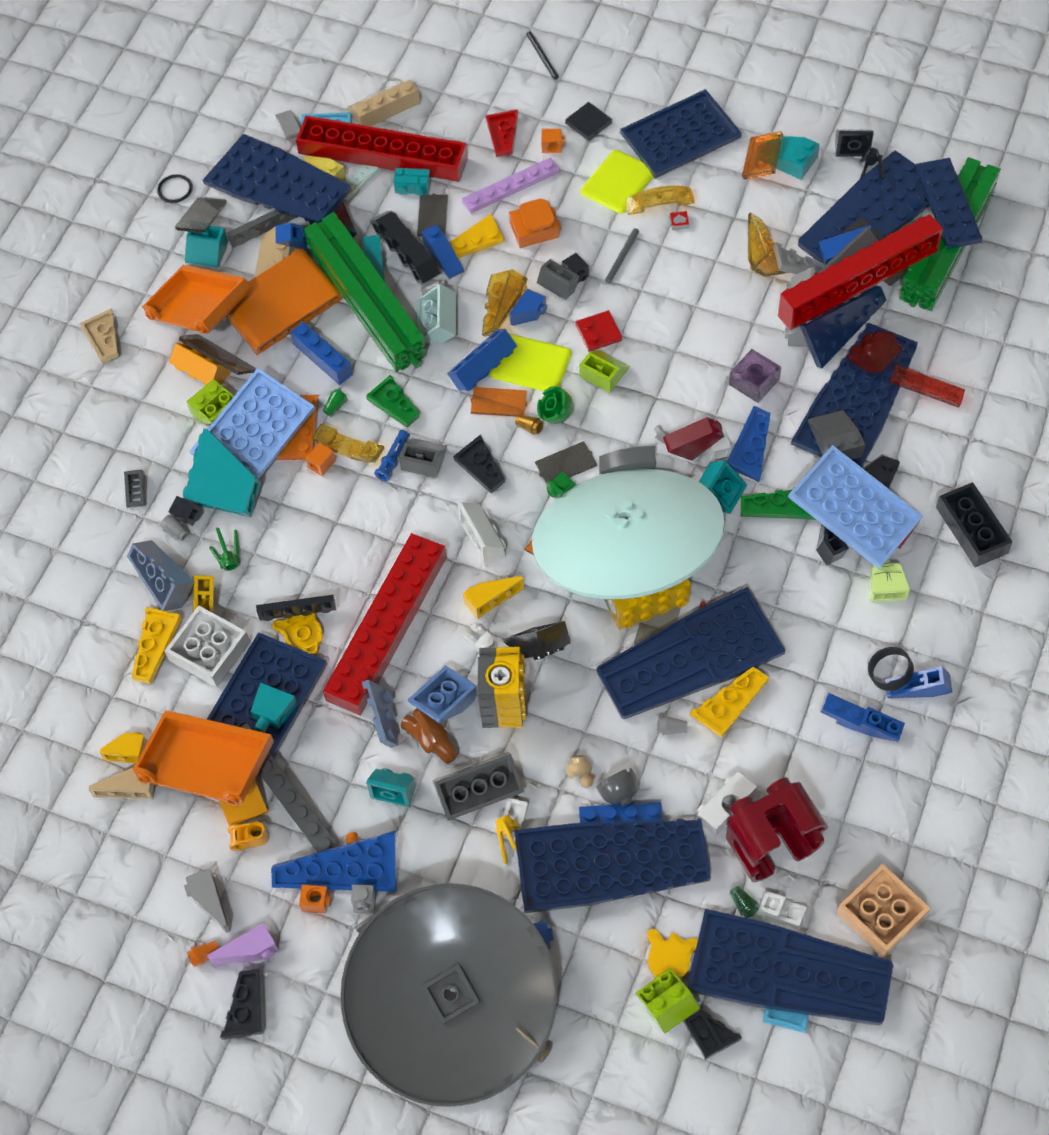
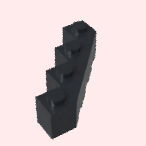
(408, 248)
(830, 546)

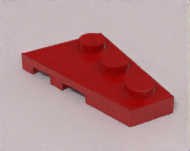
(502, 131)

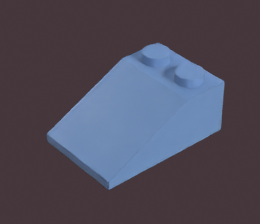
(444, 695)

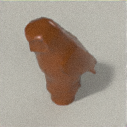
(430, 735)

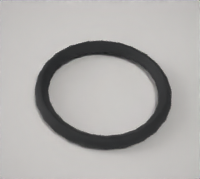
(175, 200)

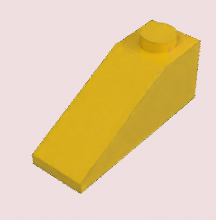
(203, 592)
(490, 594)

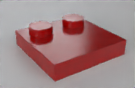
(598, 331)

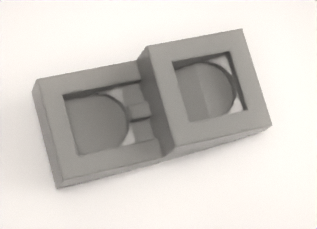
(288, 124)

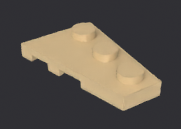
(102, 335)

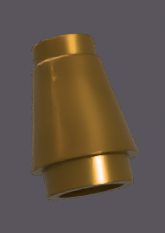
(530, 424)

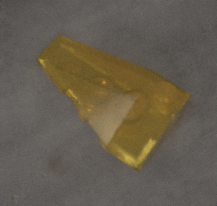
(760, 248)
(503, 294)

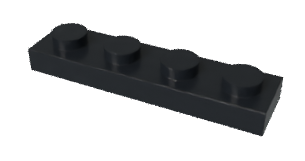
(296, 607)

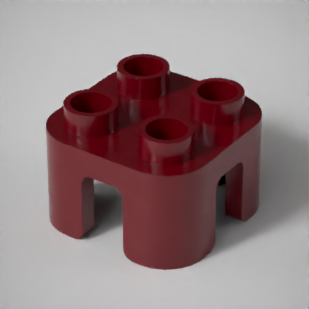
(783, 812)

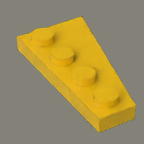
(156, 636)

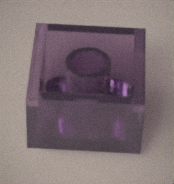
(755, 375)

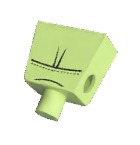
(888, 583)

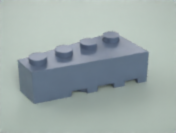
(160, 575)

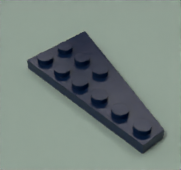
(838, 325)

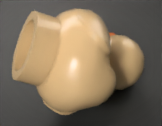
(579, 766)

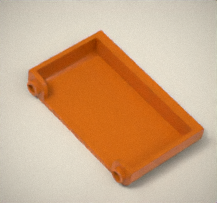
(196, 298)
(281, 300)
(203, 757)

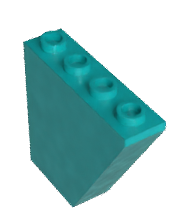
(220, 479)

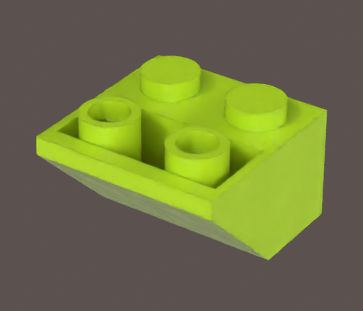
(602, 370)
(209, 402)
(667, 1000)

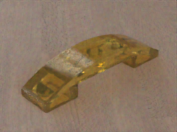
(659, 196)
(347, 446)

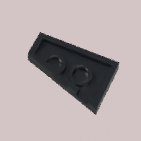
(478, 462)
(246, 1010)

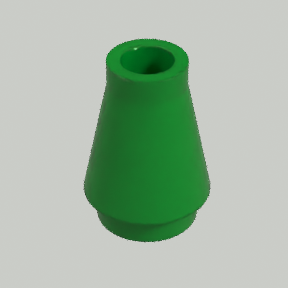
(334, 402)

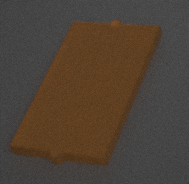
(498, 401)

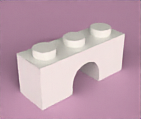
(712, 814)

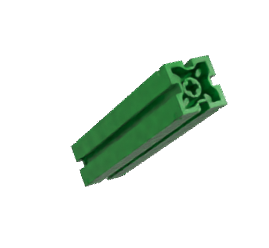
(928, 277)
(366, 293)

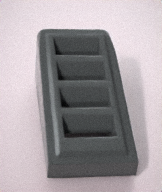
(135, 474)

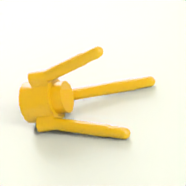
(506, 826)

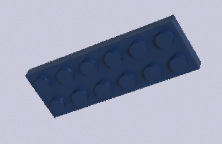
(948, 203)

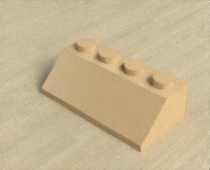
(385, 103)
(270, 252)

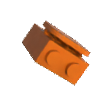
(534, 223)

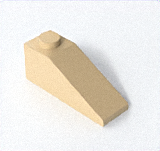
(122, 786)

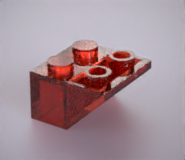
(875, 351)

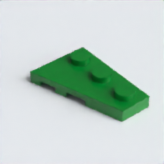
(392, 401)

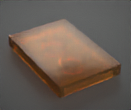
(762, 155)

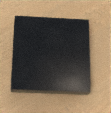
(588, 121)

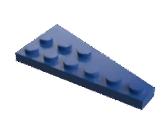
(338, 868)

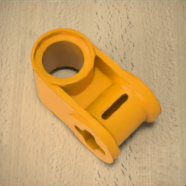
(243, 836)

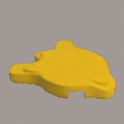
(301, 632)
(670, 953)

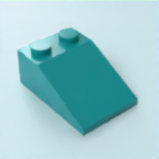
(797, 155)

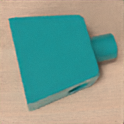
(271, 707)

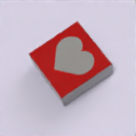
(679, 220)

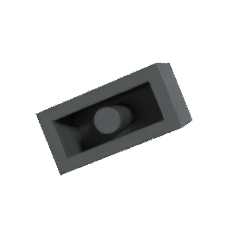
(557, 279)

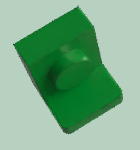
(559, 485)

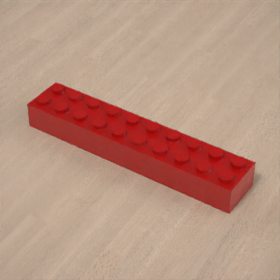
(381, 147)
(859, 272)
(385, 623)

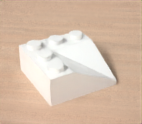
(207, 646)

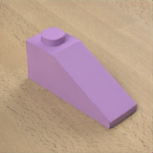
(249, 947)

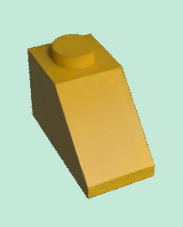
(124, 748)

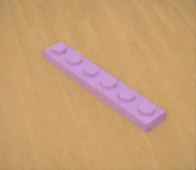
(510, 185)

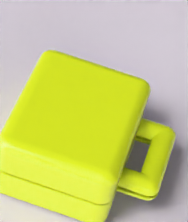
(616, 181)
(533, 364)

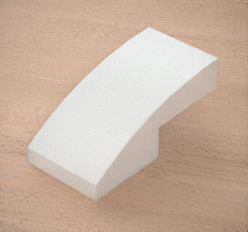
(517, 810)
(783, 910)

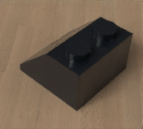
(852, 142)

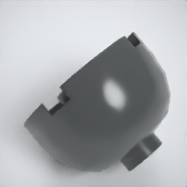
(619, 788)

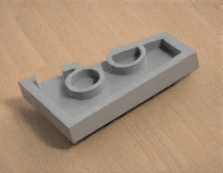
(793, 263)

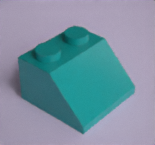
(724, 484)
(391, 787)

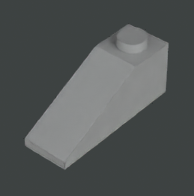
(204, 892)

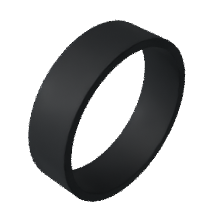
(900, 682)

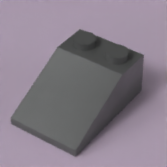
(838, 431)

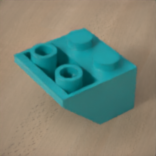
(206, 247)

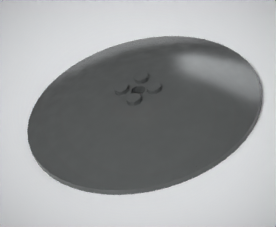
(398, 1004)

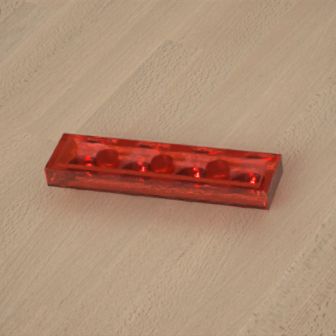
(927, 386)

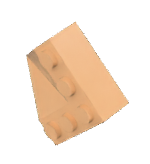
(883, 911)

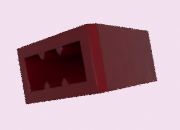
(694, 438)

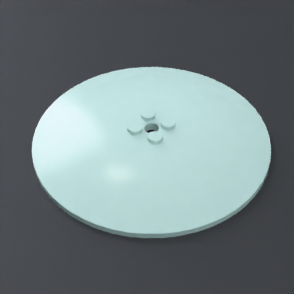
(599, 554)

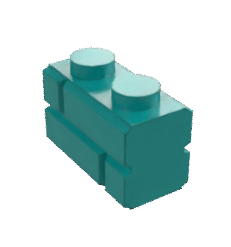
(412, 181)

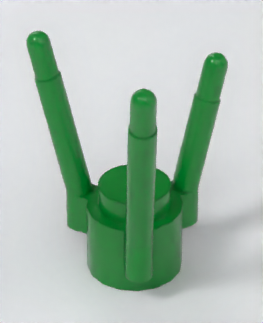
(228, 560)

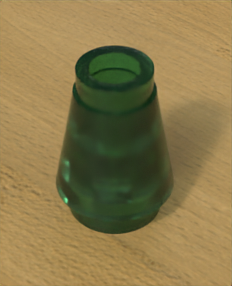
(744, 902)

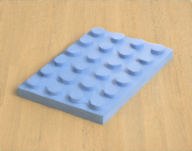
(260, 421)
(855, 506)

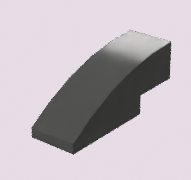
(628, 459)

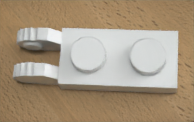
(486, 640)

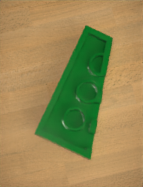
(772, 506)

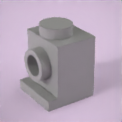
(363, 899)

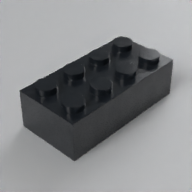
(974, 524)

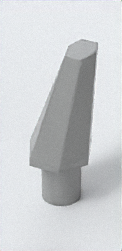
(660, 433)

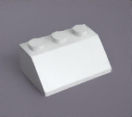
(481, 532)

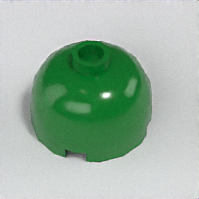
(555, 405)

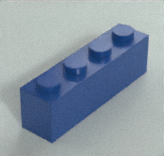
(321, 353)
(482, 360)

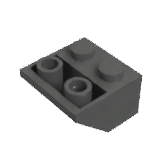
(422, 457)

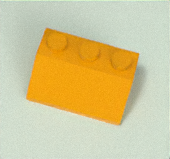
(197, 365)

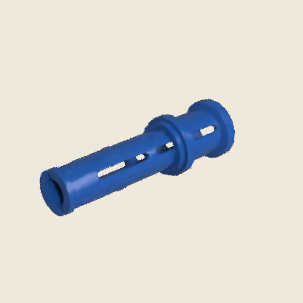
(389, 461)

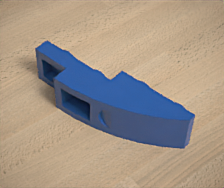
(862, 720)

